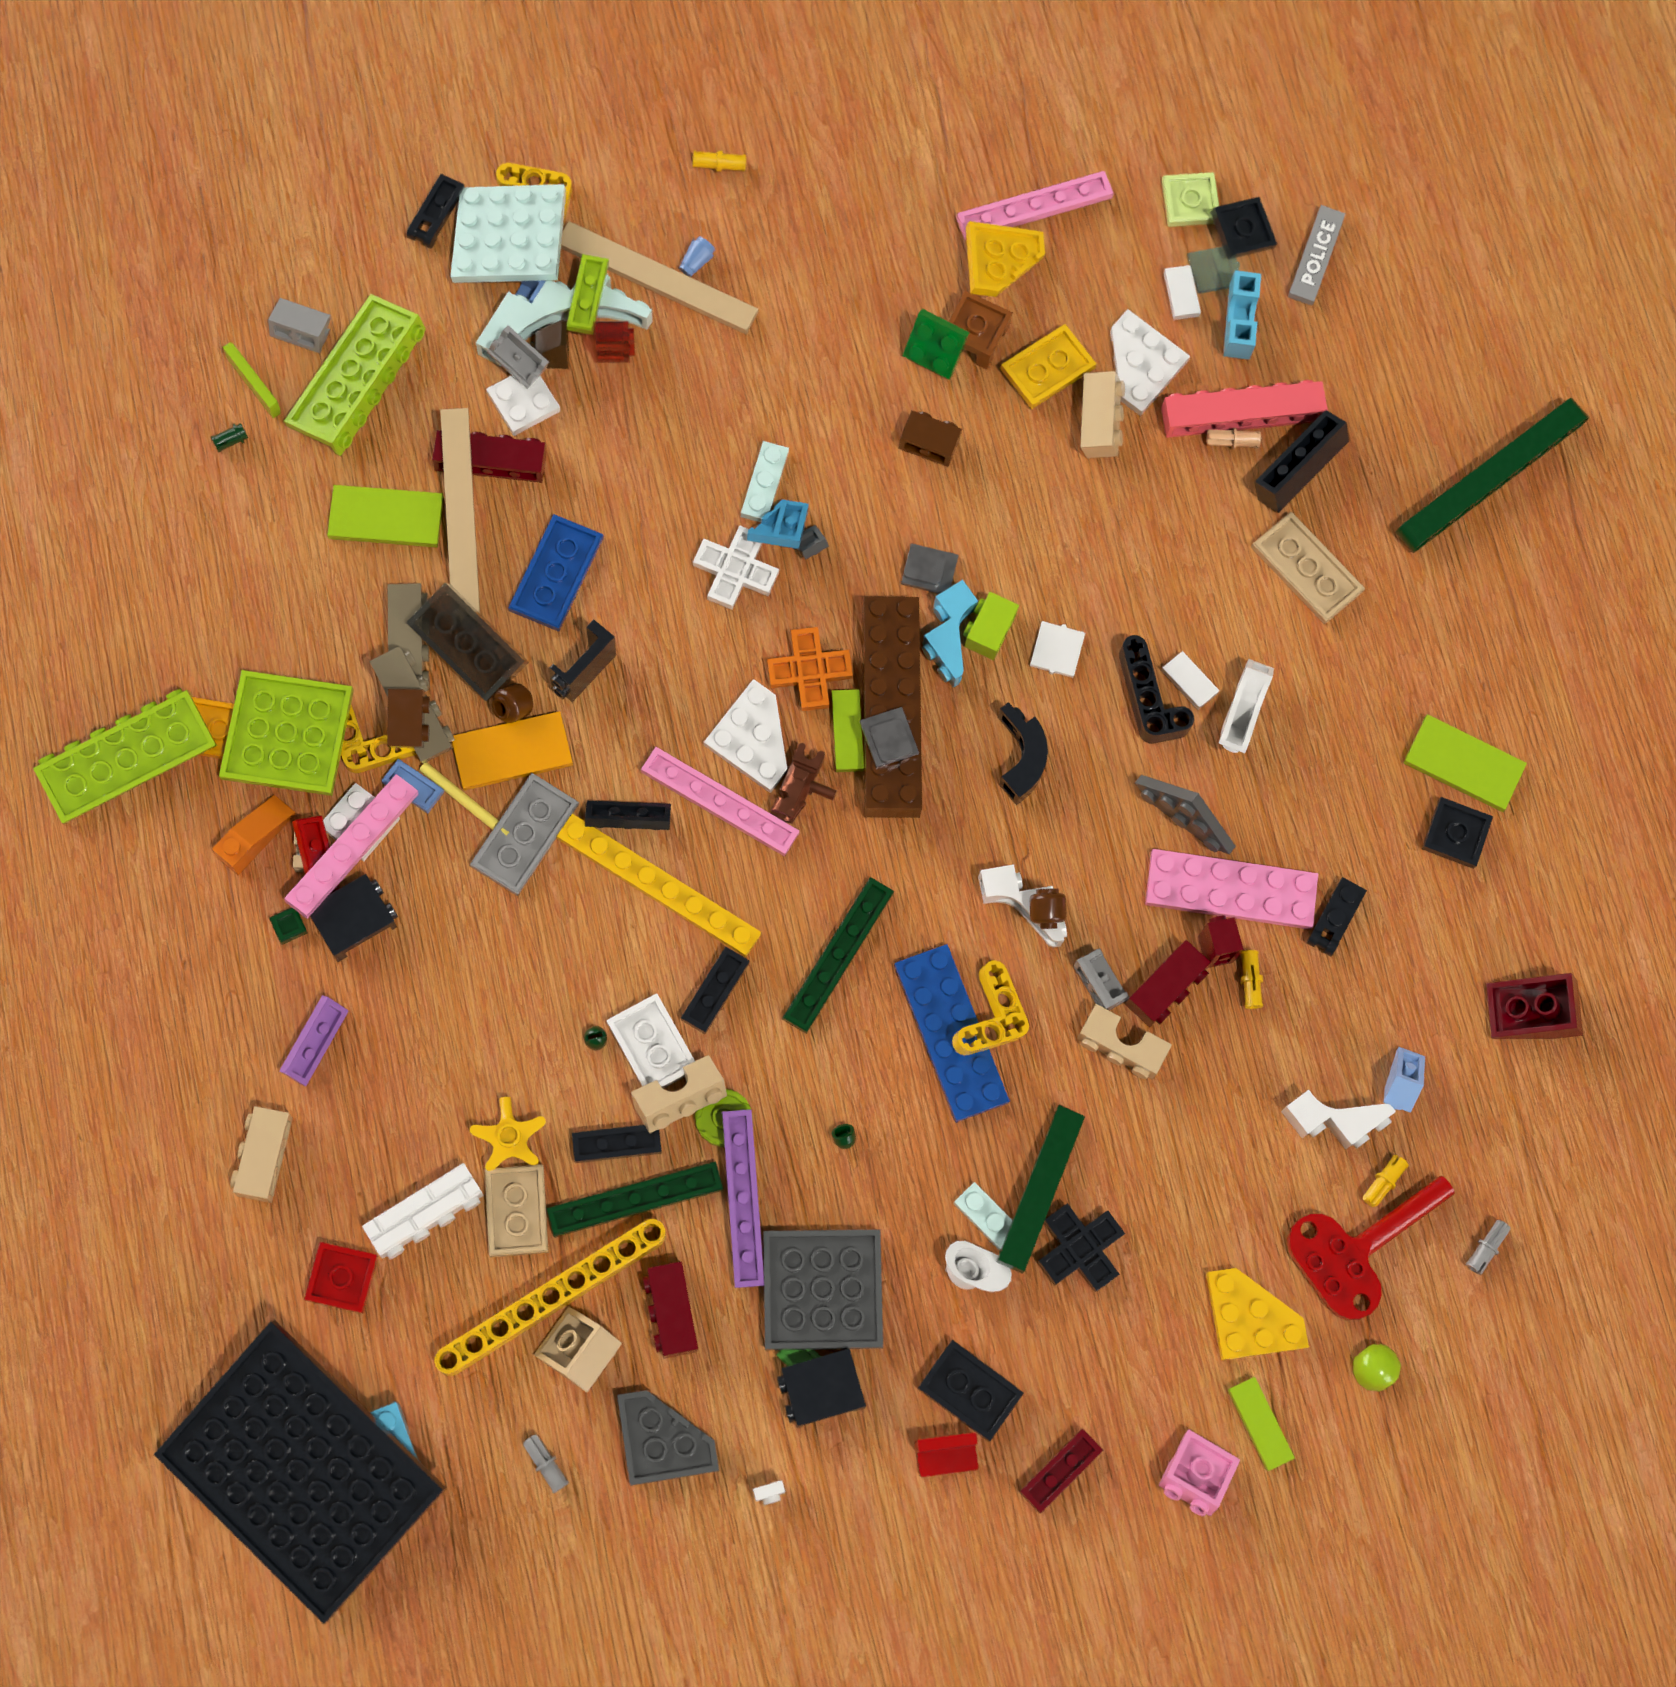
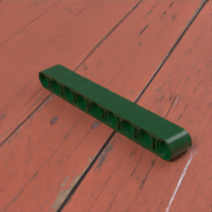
(1492, 475)

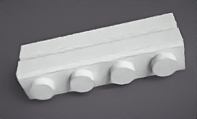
(423, 1211)

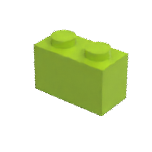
(991, 625)

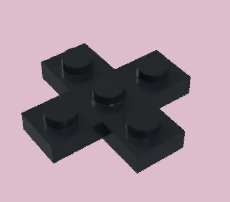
(1081, 1247)

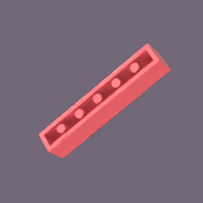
(1243, 408)

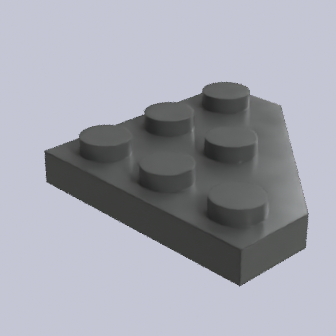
(1187, 811)
(661, 1441)

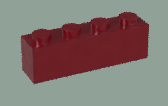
(501, 457)

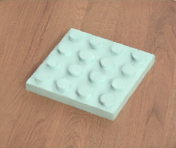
(508, 233)

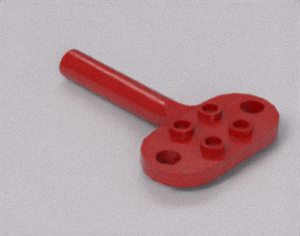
(1340, 1264)

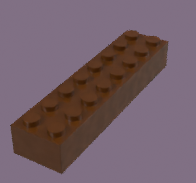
(889, 683)

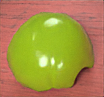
(1376, 1367)

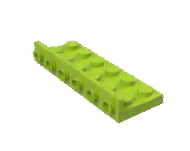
(356, 373)
(124, 755)

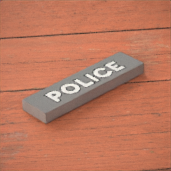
(1316, 255)

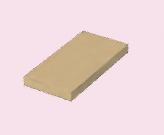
(1307, 567)

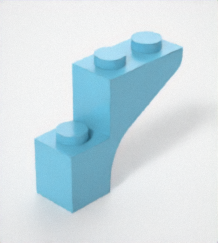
(944, 642)

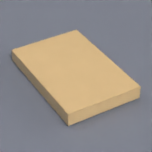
(516, 1211)

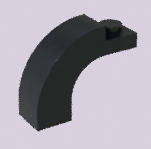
(1025, 776)

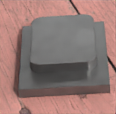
(929, 569)
(889, 737)

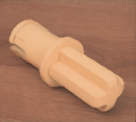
(1233, 438)

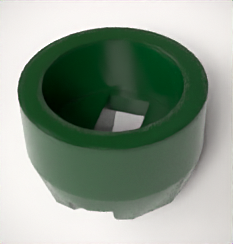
(596, 1043)
(844, 1136)

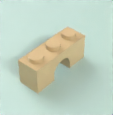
(1100, 1035)
(661, 1107)

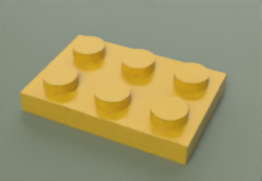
(1048, 366)

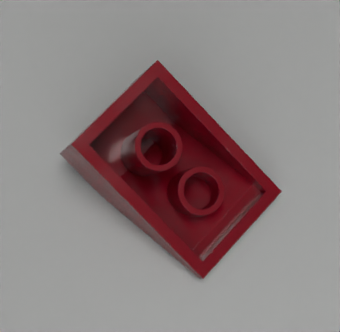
(1535, 1008)

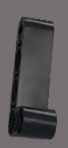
(1149, 689)

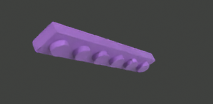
(743, 1198)

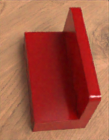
(947, 1454)

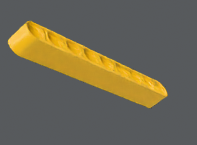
(541, 1309)

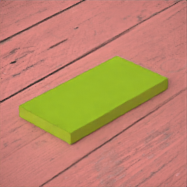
(385, 516)
(1465, 763)

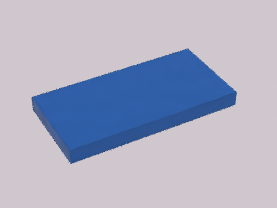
(556, 572)

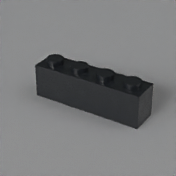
(1302, 461)

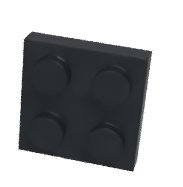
(1243, 228)
(1457, 832)

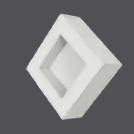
(769, 1493)

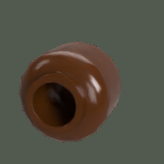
(512, 703)
(1048, 908)

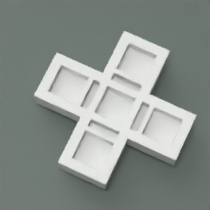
(735, 568)

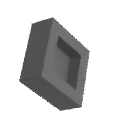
(812, 542)

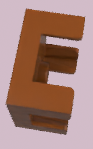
(984, 322)

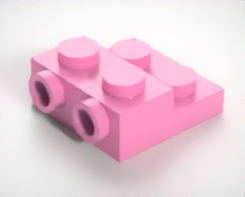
(1199, 1474)

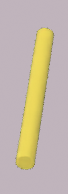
(460, 796)

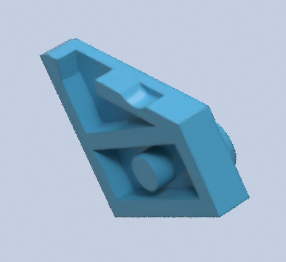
(782, 525)

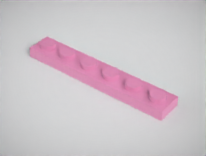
(1040, 203)
(720, 801)
(351, 846)

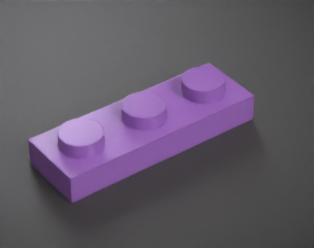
(314, 1040)

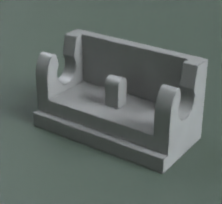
(299, 325)
(518, 357)
(1100, 980)

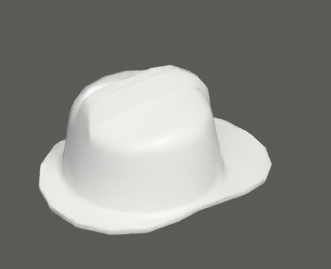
(975, 1267)

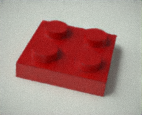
(341, 1277)

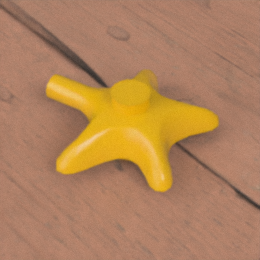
(509, 1136)

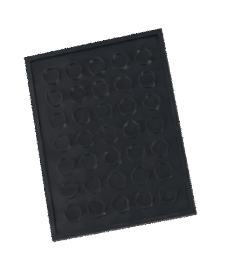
(299, 1471)

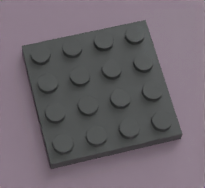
(823, 1290)

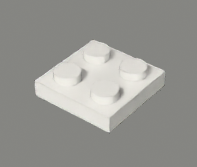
(522, 406)
(347, 811)

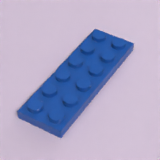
(940, 1011)

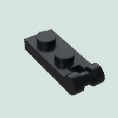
(435, 210)
(1337, 915)

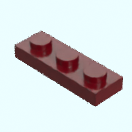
(1061, 1471)

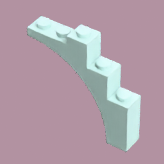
(552, 306)

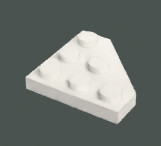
(1143, 361)
(752, 737)

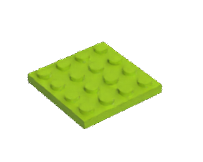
(286, 733)

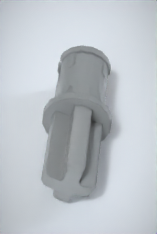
(1488, 1247)
(545, 1463)

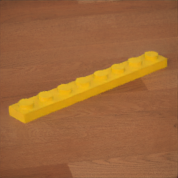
(659, 885)

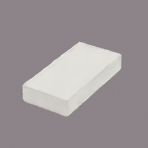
(1182, 292)
(1190, 680)

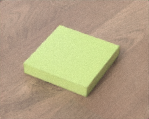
(1189, 198)

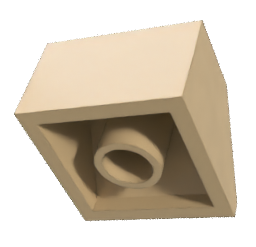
(578, 1349)

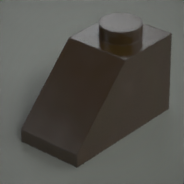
(553, 344)

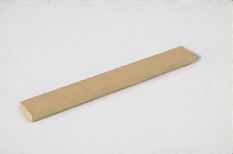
(660, 278)
(460, 504)

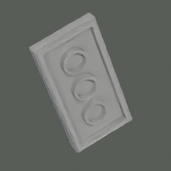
(533, 827)

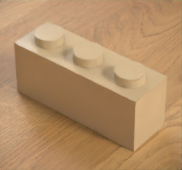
(1102, 414)
(261, 1154)

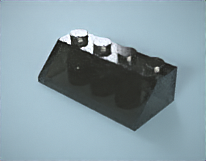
(467, 641)

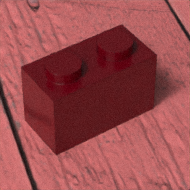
(1220, 941)

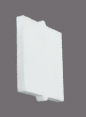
(1057, 649)

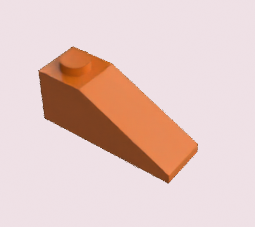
(252, 834)

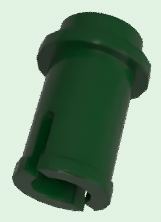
(229, 437)

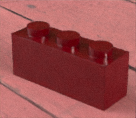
(1169, 984)
(671, 1310)

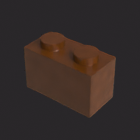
(930, 438)
(407, 718)

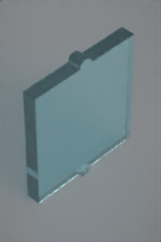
(1212, 269)

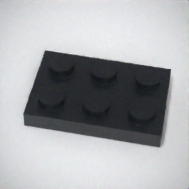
(970, 1391)

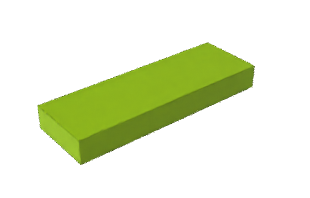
(587, 294)
(252, 380)
(847, 730)
(1261, 1424)

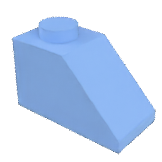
(1405, 1080)

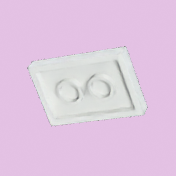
(651, 1042)

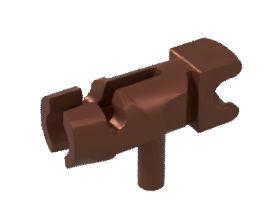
(798, 784)

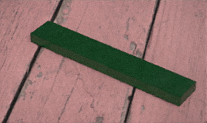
(838, 955)
(1040, 1189)
(634, 1199)

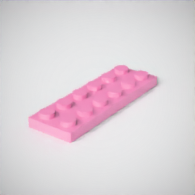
(1231, 889)

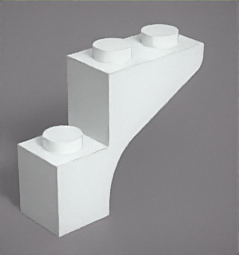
(1245, 706)
(1003, 886)
(1348, 1124)

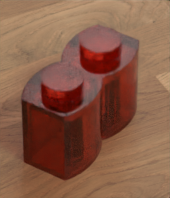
(614, 342)

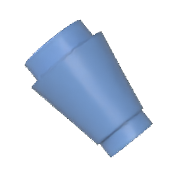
(697, 256)

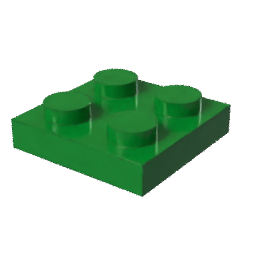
(935, 344)

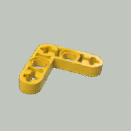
(527, 172)
(359, 747)
(1003, 1015)

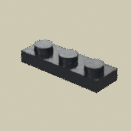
(628, 815)
(715, 990)
(615, 1143)

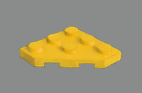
(1000, 255)
(1250, 1318)

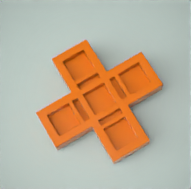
(809, 669)

